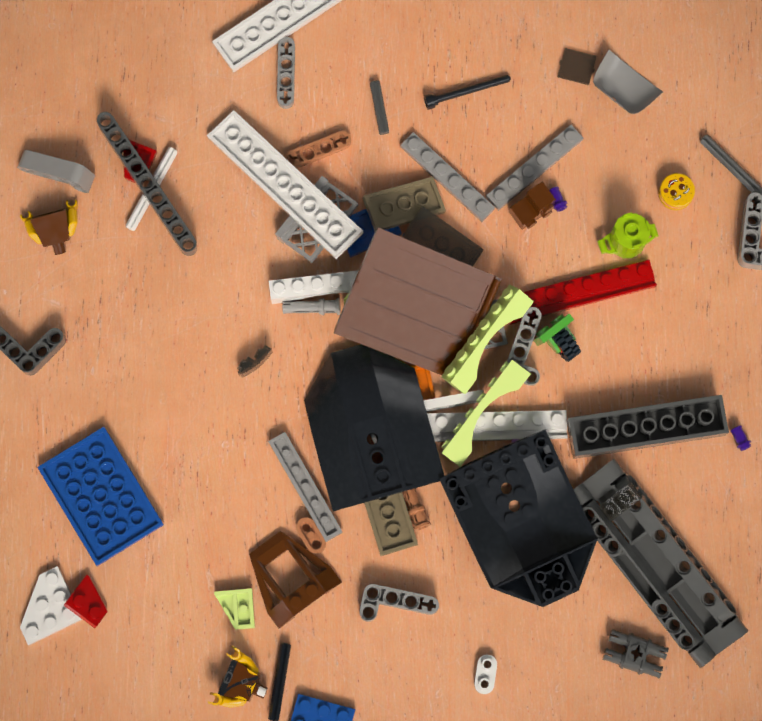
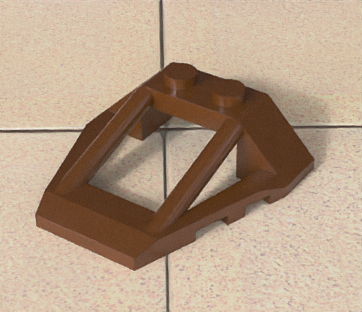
(304, 595)

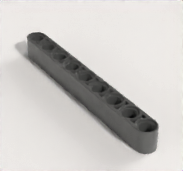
(143, 175)

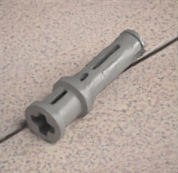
(321, 306)

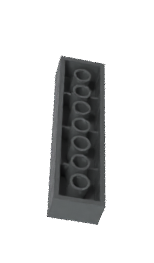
(647, 426)

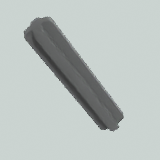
(379, 107)

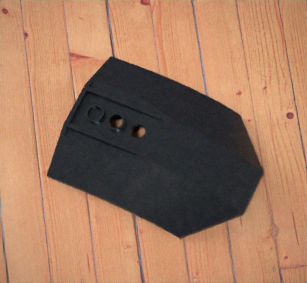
(362, 395)
(542, 545)

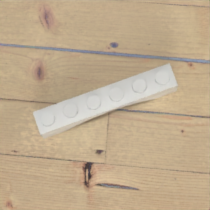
(310, 286)

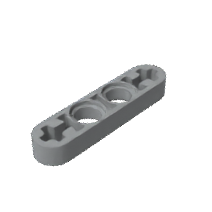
(286, 72)

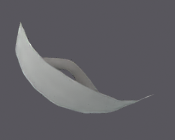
(624, 84)

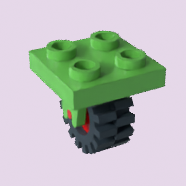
(559, 338)

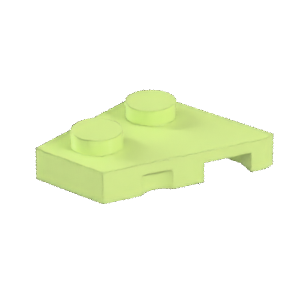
(238, 607)

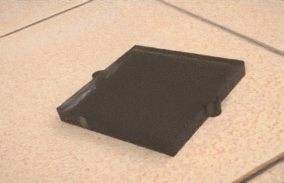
(576, 66)

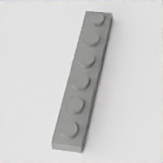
(534, 167)
(447, 177)
(305, 487)

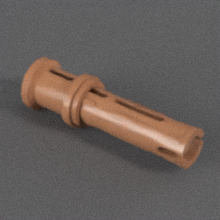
(416, 510)

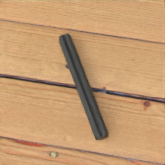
(731, 164)

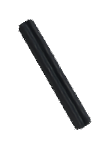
(279, 682)

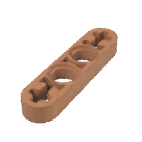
(318, 153)

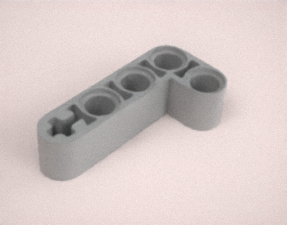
(57, 169)
(751, 230)
(526, 344)
(400, 603)

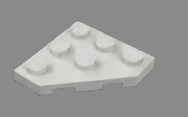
(46, 608)

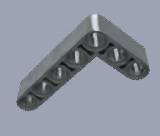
(32, 355)

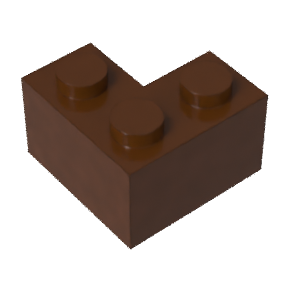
(535, 205)

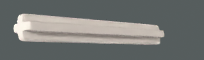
(159, 175)

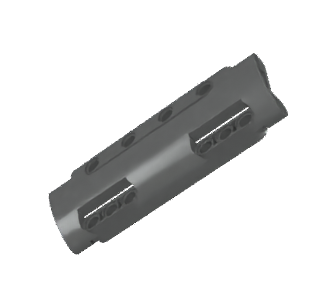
(656, 568)

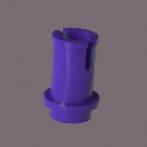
(560, 204)
(740, 438)

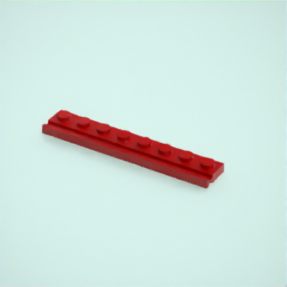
(591, 289)

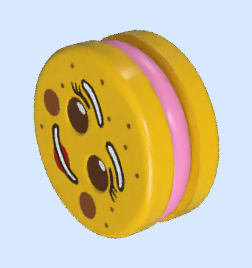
(676, 191)

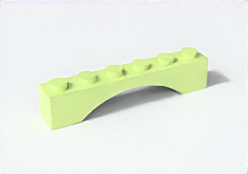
(463, 369)
(510, 380)

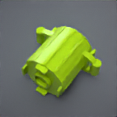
(628, 236)

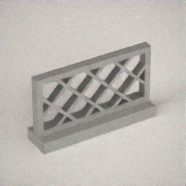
(290, 226)

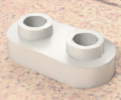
(485, 674)

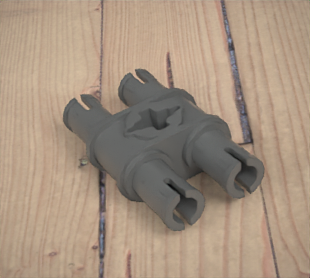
(644, 648)

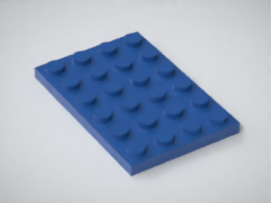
(100, 496)

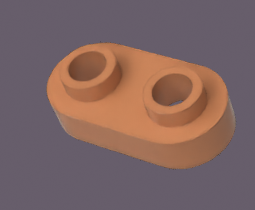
(311, 535)

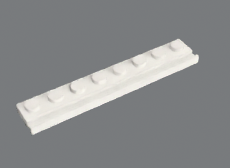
(502, 425)

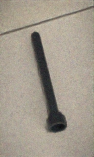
(433, 100)

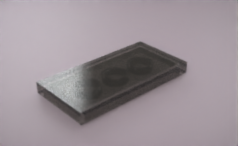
(441, 237)

